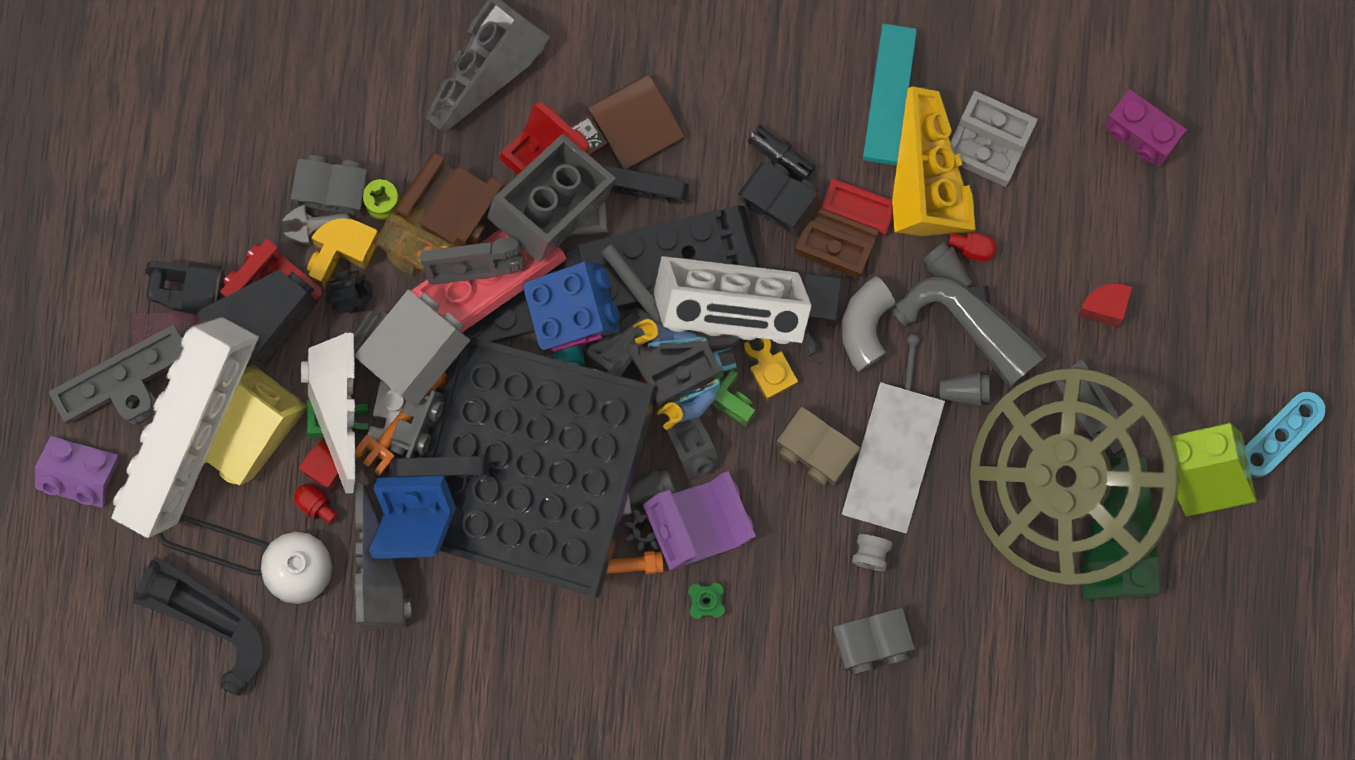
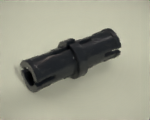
(781, 153)

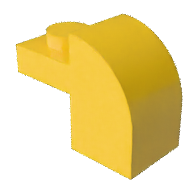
(338, 240)

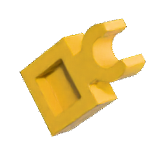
(771, 372)

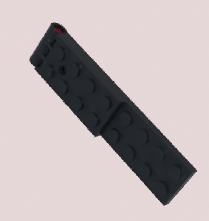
(712, 236)

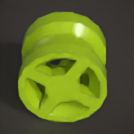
(383, 205)

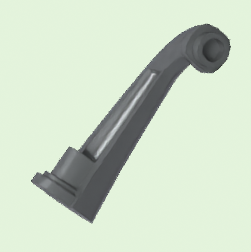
(997, 337)

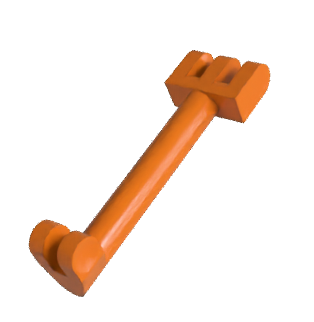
(380, 447)

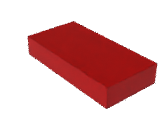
(859, 206)

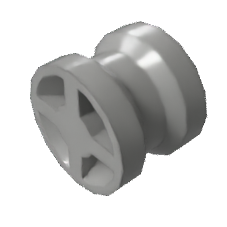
(872, 552)

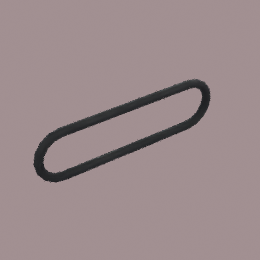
(210, 558)

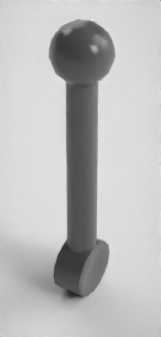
(913, 340)

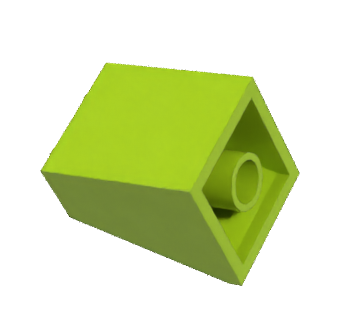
(1213, 470)

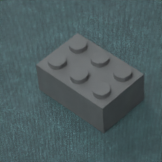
(551, 197)

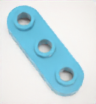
(1292, 424)

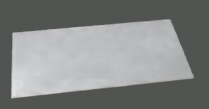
(893, 457)

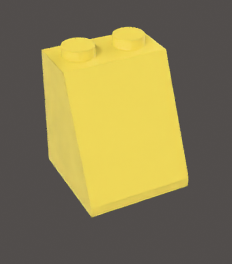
(253, 426)

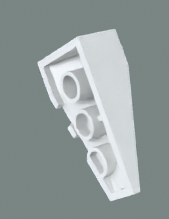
(330, 388)

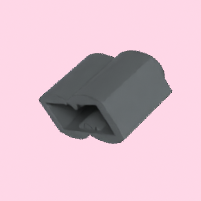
(329, 185)
(874, 640)

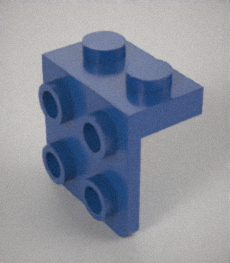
(571, 305)
(414, 516)

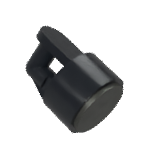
(200, 281)

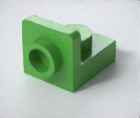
(735, 404)

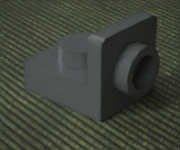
(693, 447)

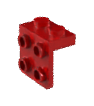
(540, 132)
(261, 262)

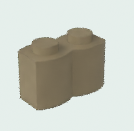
(817, 447)

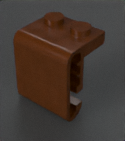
(452, 200)

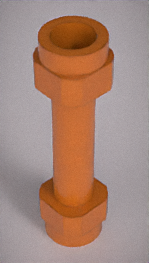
(651, 562)

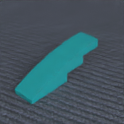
(889, 94)

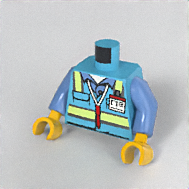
(696, 402)

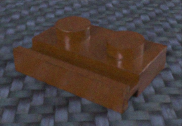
(836, 243)

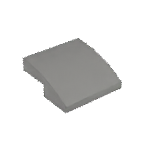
(991, 138)

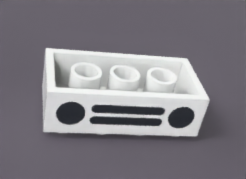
(731, 300)

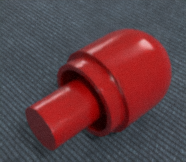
(974, 246)
(314, 503)

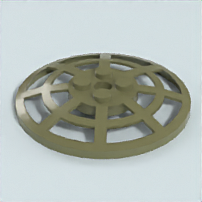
(1092, 481)

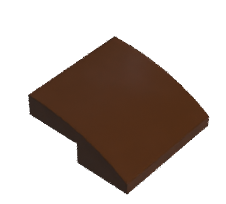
(635, 122)

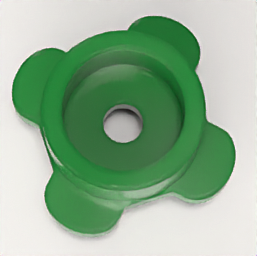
(700, 609)

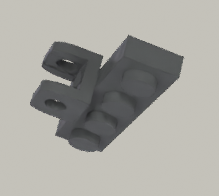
(121, 380)

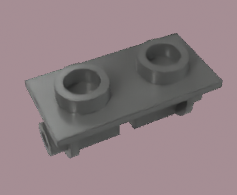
(415, 435)

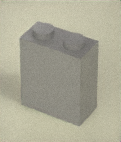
(413, 346)

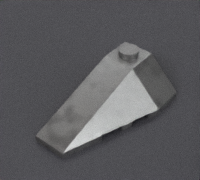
(497, 52)
(378, 588)

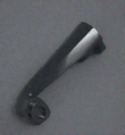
(184, 599)

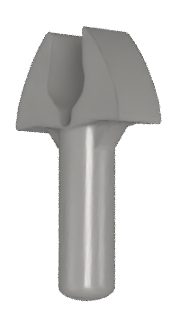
(312, 224)

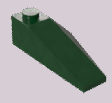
(1143, 578)

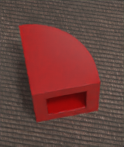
(1107, 304)
(321, 467)

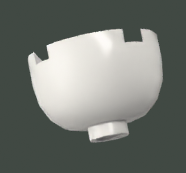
(296, 567)

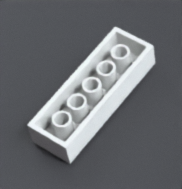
(183, 426)

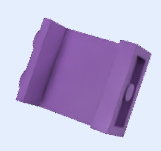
(699, 521)

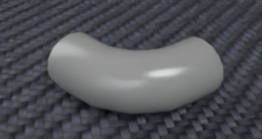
(861, 322)

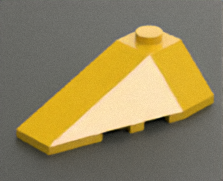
(928, 183)

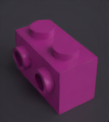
(1144, 128)

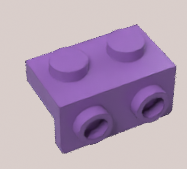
(75, 471)

